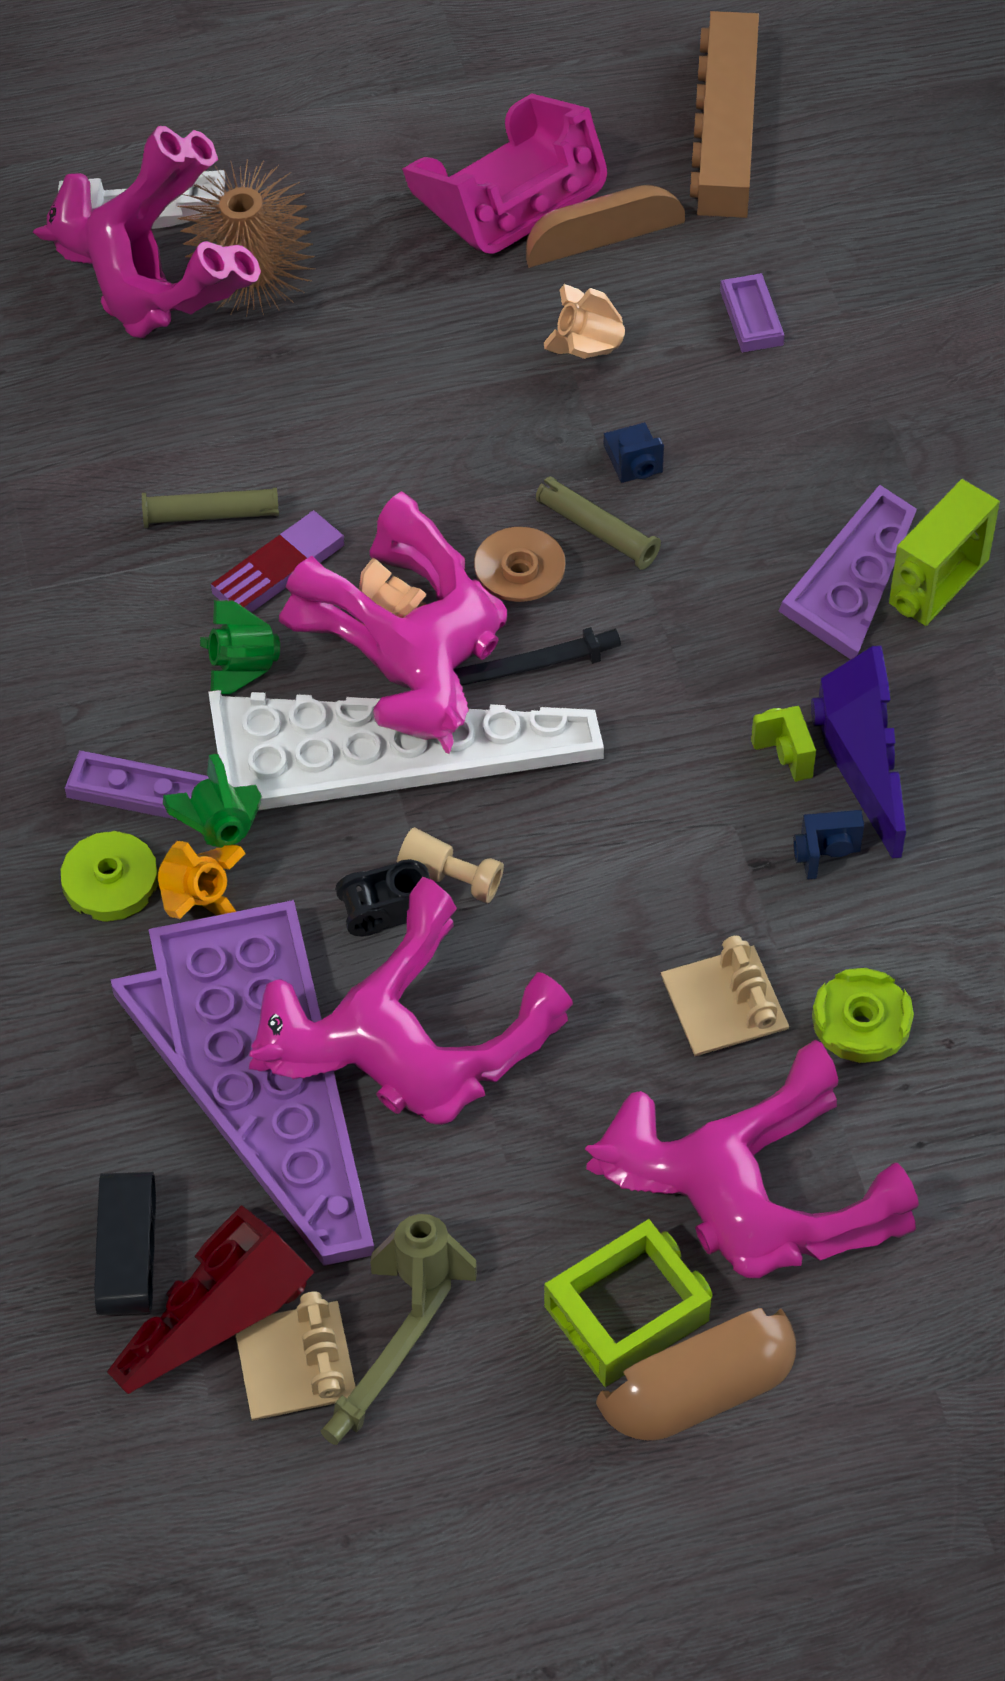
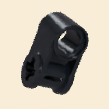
(381, 894)

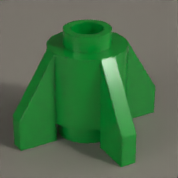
(241, 647)
(216, 807)

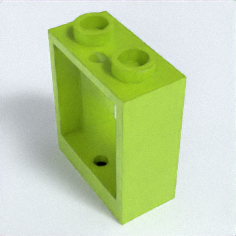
(943, 552)
(586, 1332)

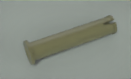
(209, 506)
(599, 522)

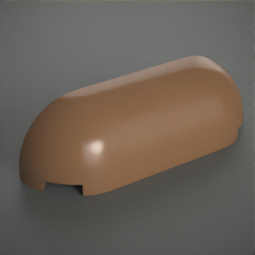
(602, 222)
(702, 1376)

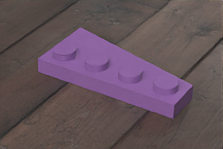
(849, 577)

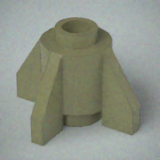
(423, 1257)

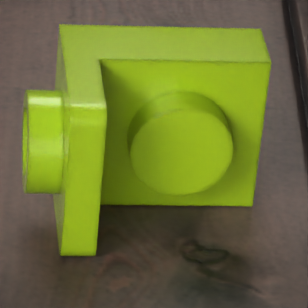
(791, 737)

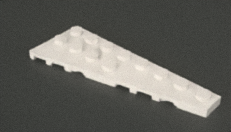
(336, 749)

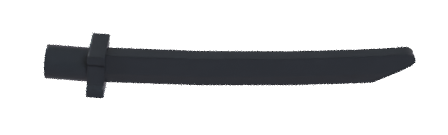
(548, 656)

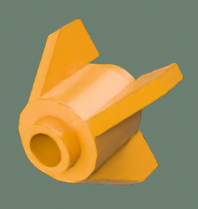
(196, 878)

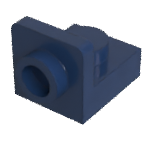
(634, 452)
(827, 834)

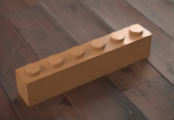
(727, 116)

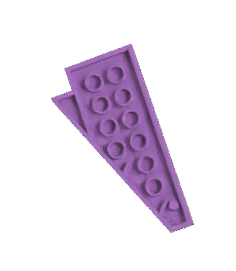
(202, 1020)

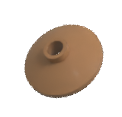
(519, 551)

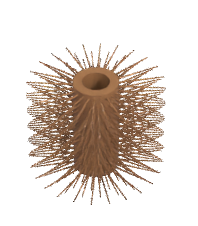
(246, 226)

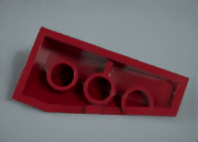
(240, 1281)

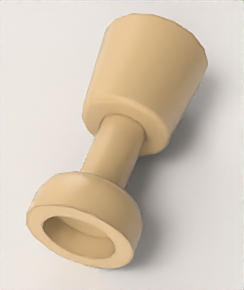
(439, 862)

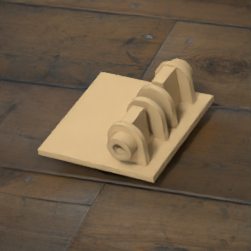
(724, 998)
(296, 1359)

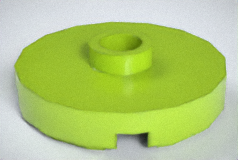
(114, 894)
(867, 995)

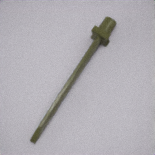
(351, 1411)

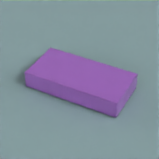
(752, 312)

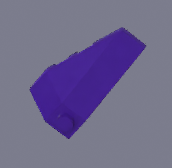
(857, 737)

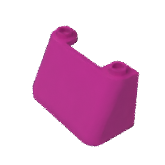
(499, 198)

